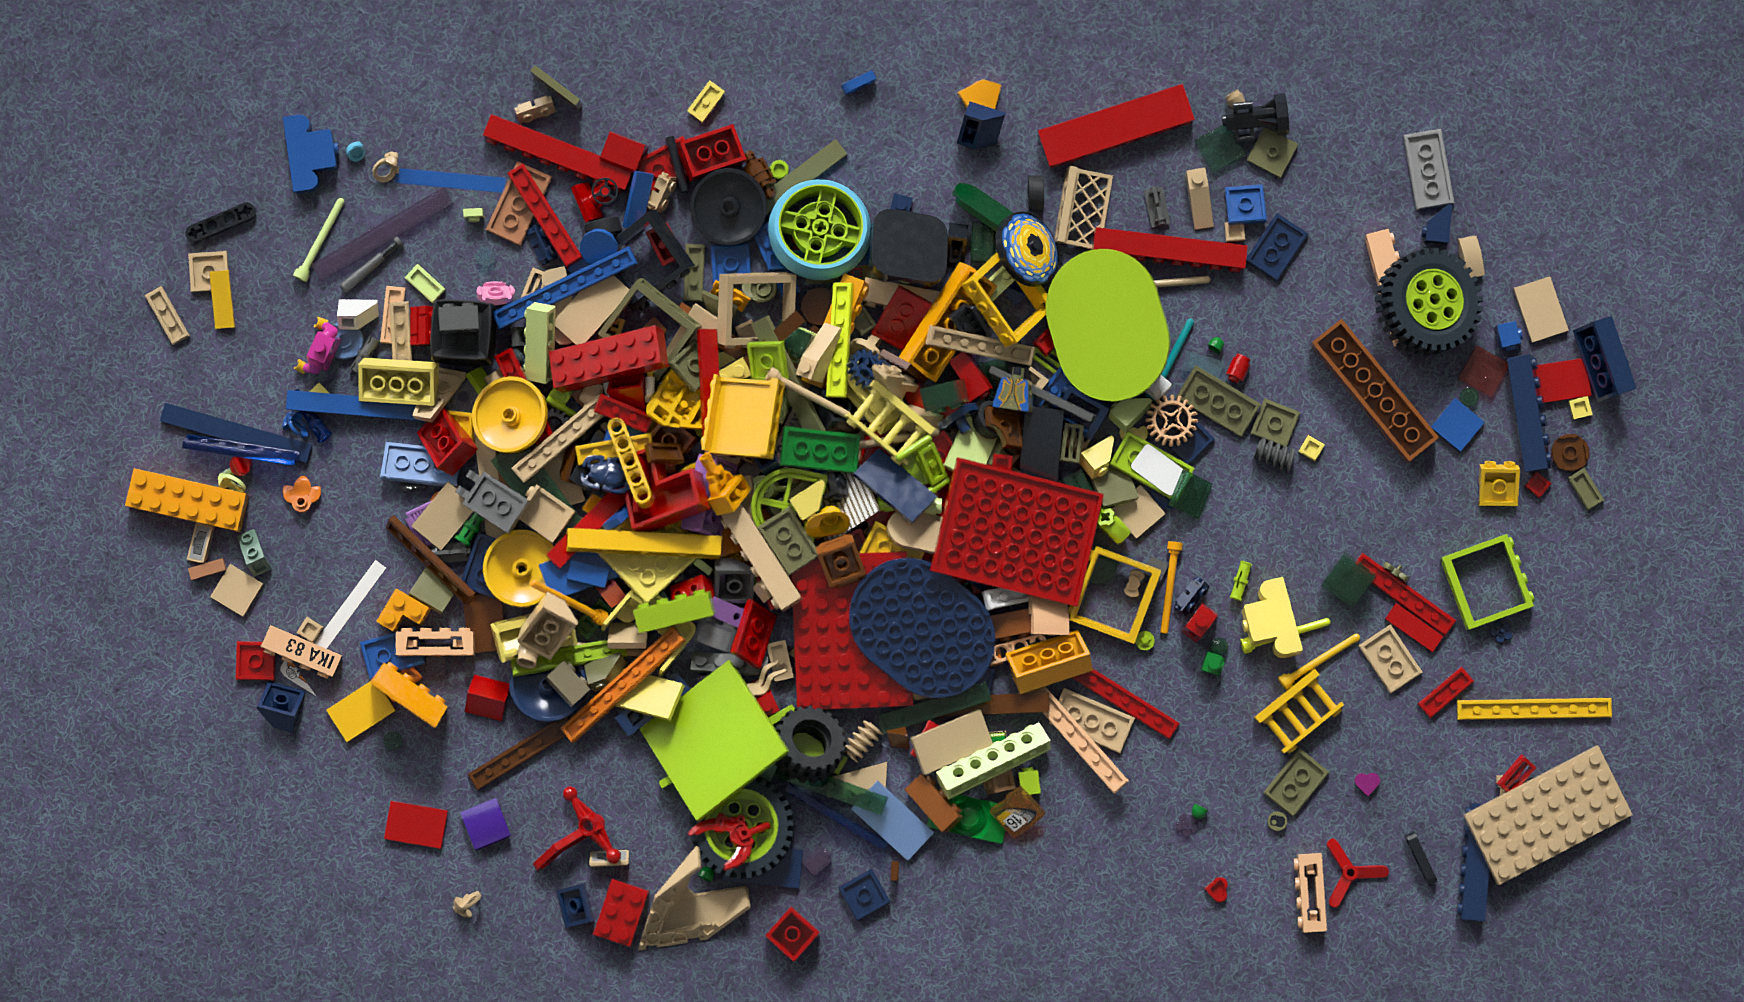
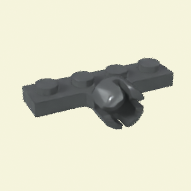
(708, 662)

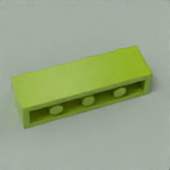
(675, 611)

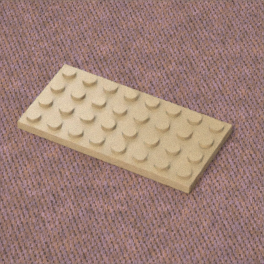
(1547, 815)

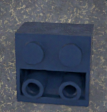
(980, 126)

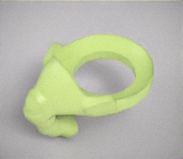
(225, 481)

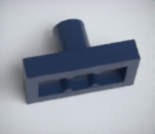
(958, 419)

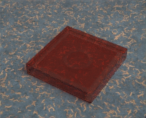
(1483, 371)

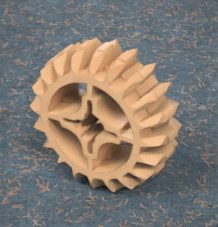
(1179, 426)

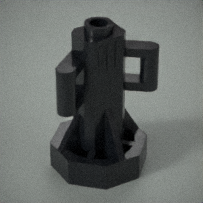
(1245, 116)

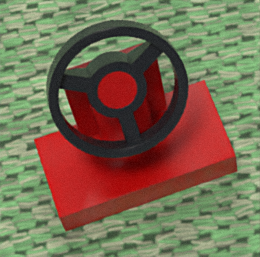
(593, 199)

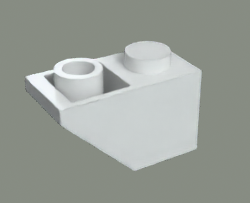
(356, 313)

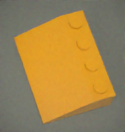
(409, 694)

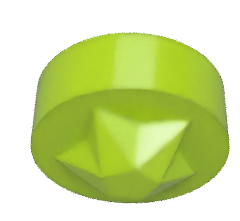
(1144, 640)

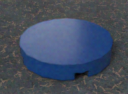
(597, 245)

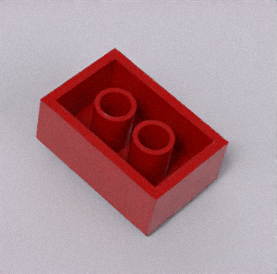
(711, 152)
(621, 912)

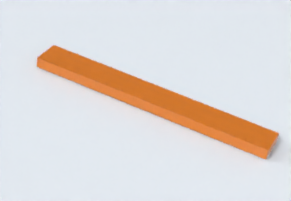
(623, 684)

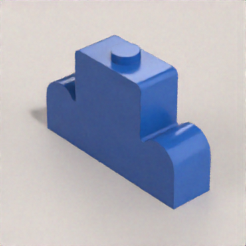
(308, 152)

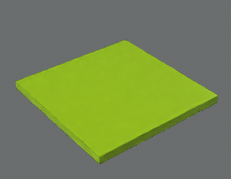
(714, 741)

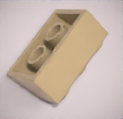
(547, 626)

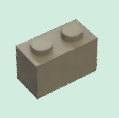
(567, 683)

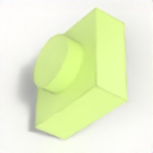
(473, 214)

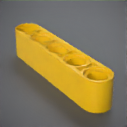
(630, 471)

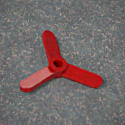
(1345, 881)

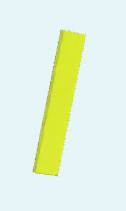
(841, 318)

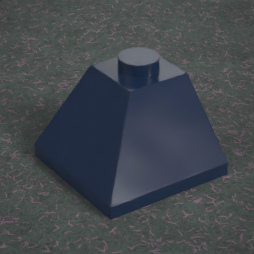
(281, 705)

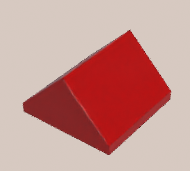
(623, 152)
(487, 697)

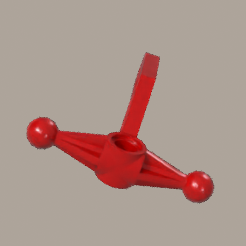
(595, 832)

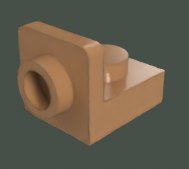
(1000, 783)

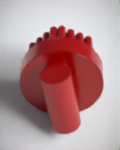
(240, 466)

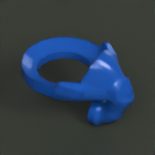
(295, 418)

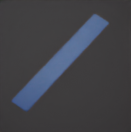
(450, 180)

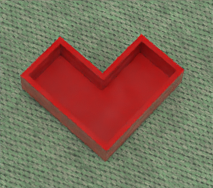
(673, 496)

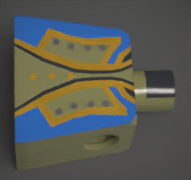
(1014, 393)

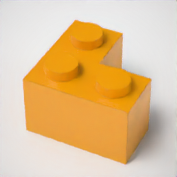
(399, 607)

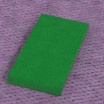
(819, 449)

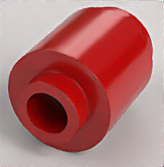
(1238, 368)

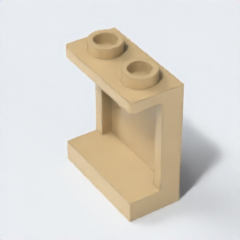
(546, 513)

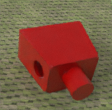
(1199, 623)

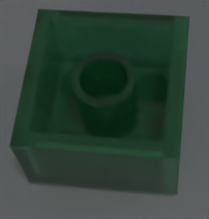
(943, 395)
(1348, 579)

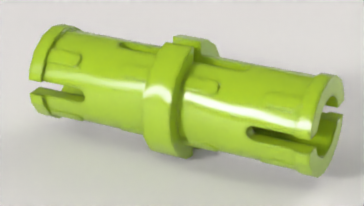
(1240, 580)

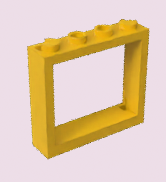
(1036, 295)
(1132, 635)

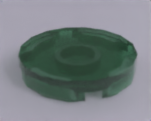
(1104, 568)

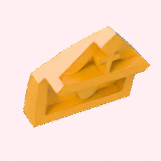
(982, 93)

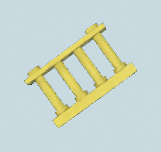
(892, 403)

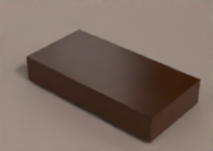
(664, 453)

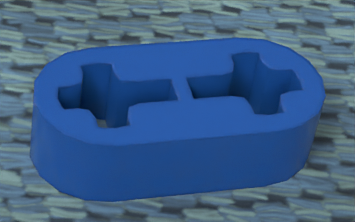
(859, 82)

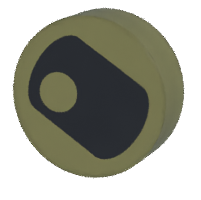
(1277, 821)

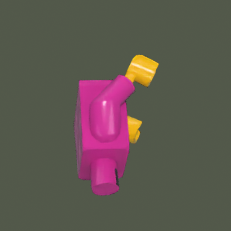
(322, 349)

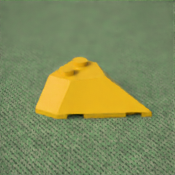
(675, 404)

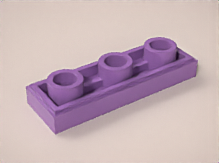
(726, 611)

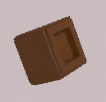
(898, 738)

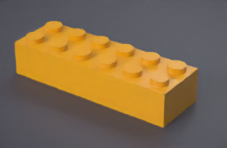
(932, 359)
(187, 500)

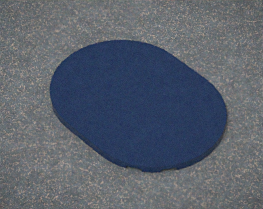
(922, 628)

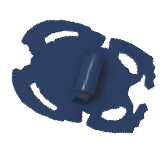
(606, 474)

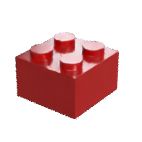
(792, 933)

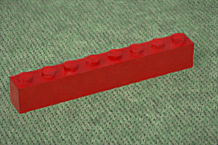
(554, 152)
(1172, 249)

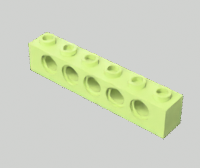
(988, 769)

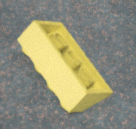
(398, 381)

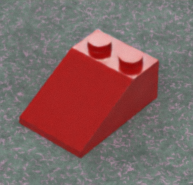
(447, 442)

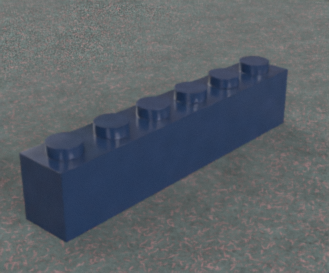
(1529, 413)
(1475, 877)

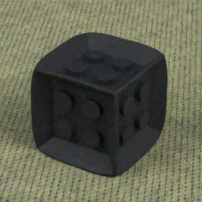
(467, 347)

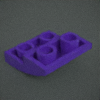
(485, 824)

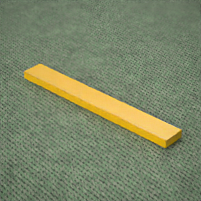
(1534, 708)

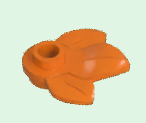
(301, 491)

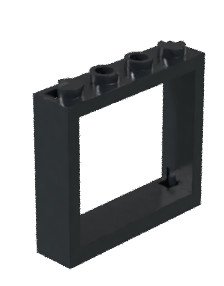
(672, 244)

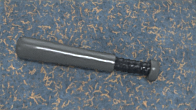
(354, 279)

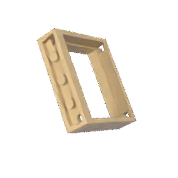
(726, 300)

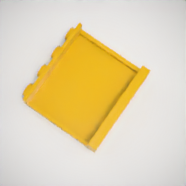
(743, 417)

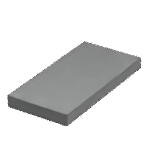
(1428, 169)

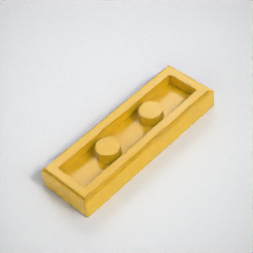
(222, 299)

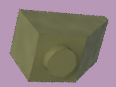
(604, 670)

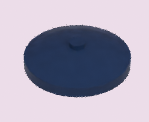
(539, 700)

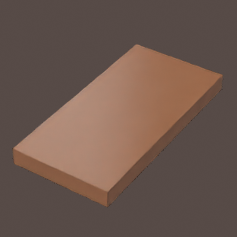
(512, 215)

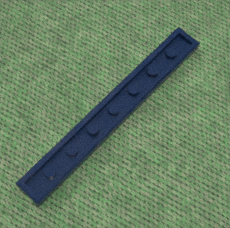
(230, 430)

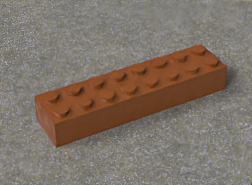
(1374, 391)

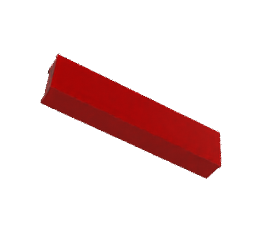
(1116, 126)

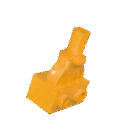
(725, 489)

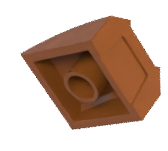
(841, 561)

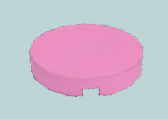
(495, 293)

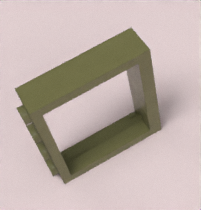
(666, 305)

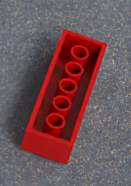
(608, 359)

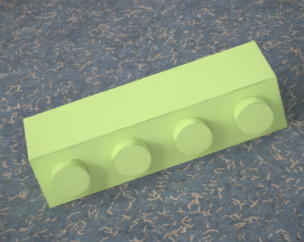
(539, 341)

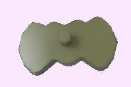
(1396, 571)

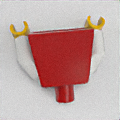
(632, 390)

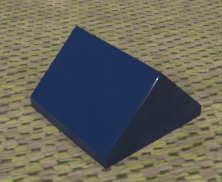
(575, 905)

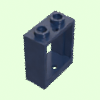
(1104, 407)

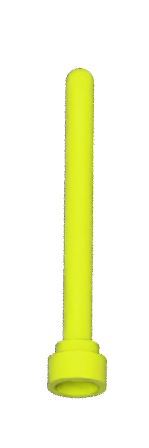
(1247, 647)

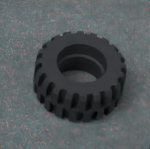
(825, 730)

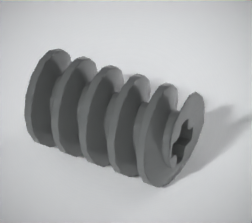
(1275, 454)

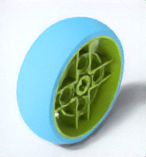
(853, 237)

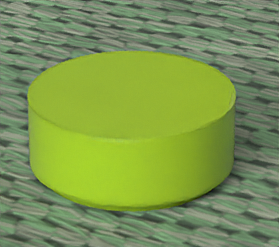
(779, 169)

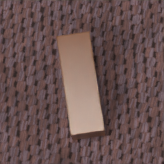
(207, 569)

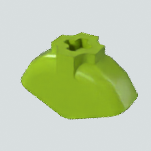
(1112, 525)

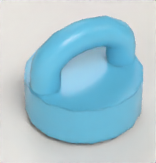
(355, 151)

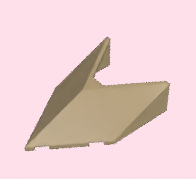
(683, 915)

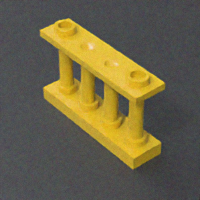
(1296, 693)

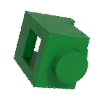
(1212, 664)

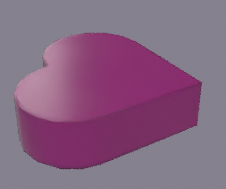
(1367, 783)

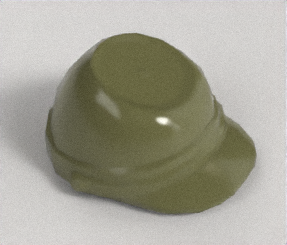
(760, 291)

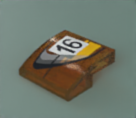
(1017, 812)

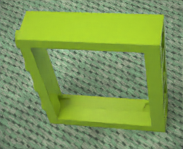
(1458, 592)

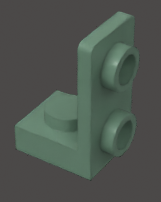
(253, 553)

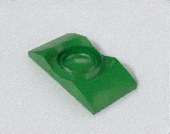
(976, 819)

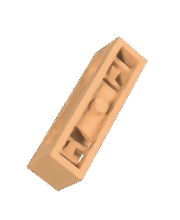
(467, 642)
(1302, 901)

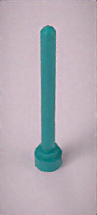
(1175, 351)

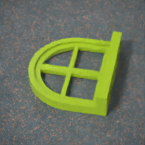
(790, 473)

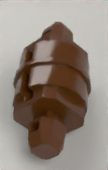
(761, 172)

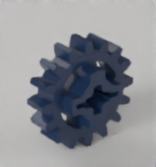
(862, 371)

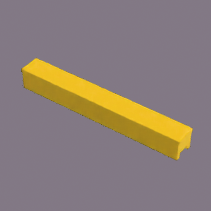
(643, 543)

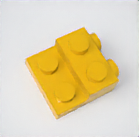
(1499, 484)

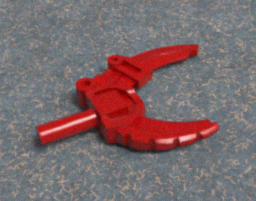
(739, 835)

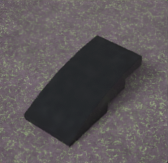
(1042, 443)

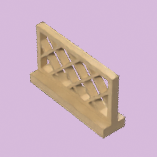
(1068, 202)

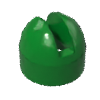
(1216, 344)
(1198, 811)
(706, 873)

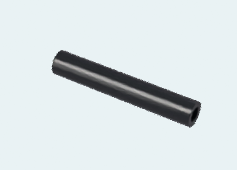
(677, 164)

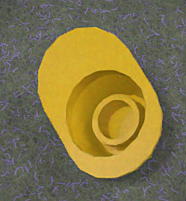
(827, 522)

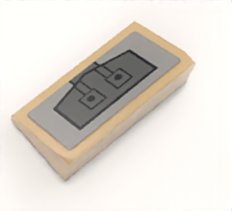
(200, 543)
(598, 858)

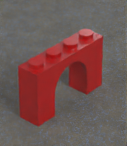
(966, 369)

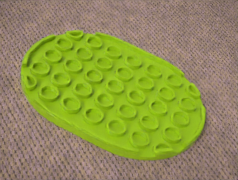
(1108, 325)

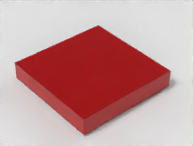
(253, 662)

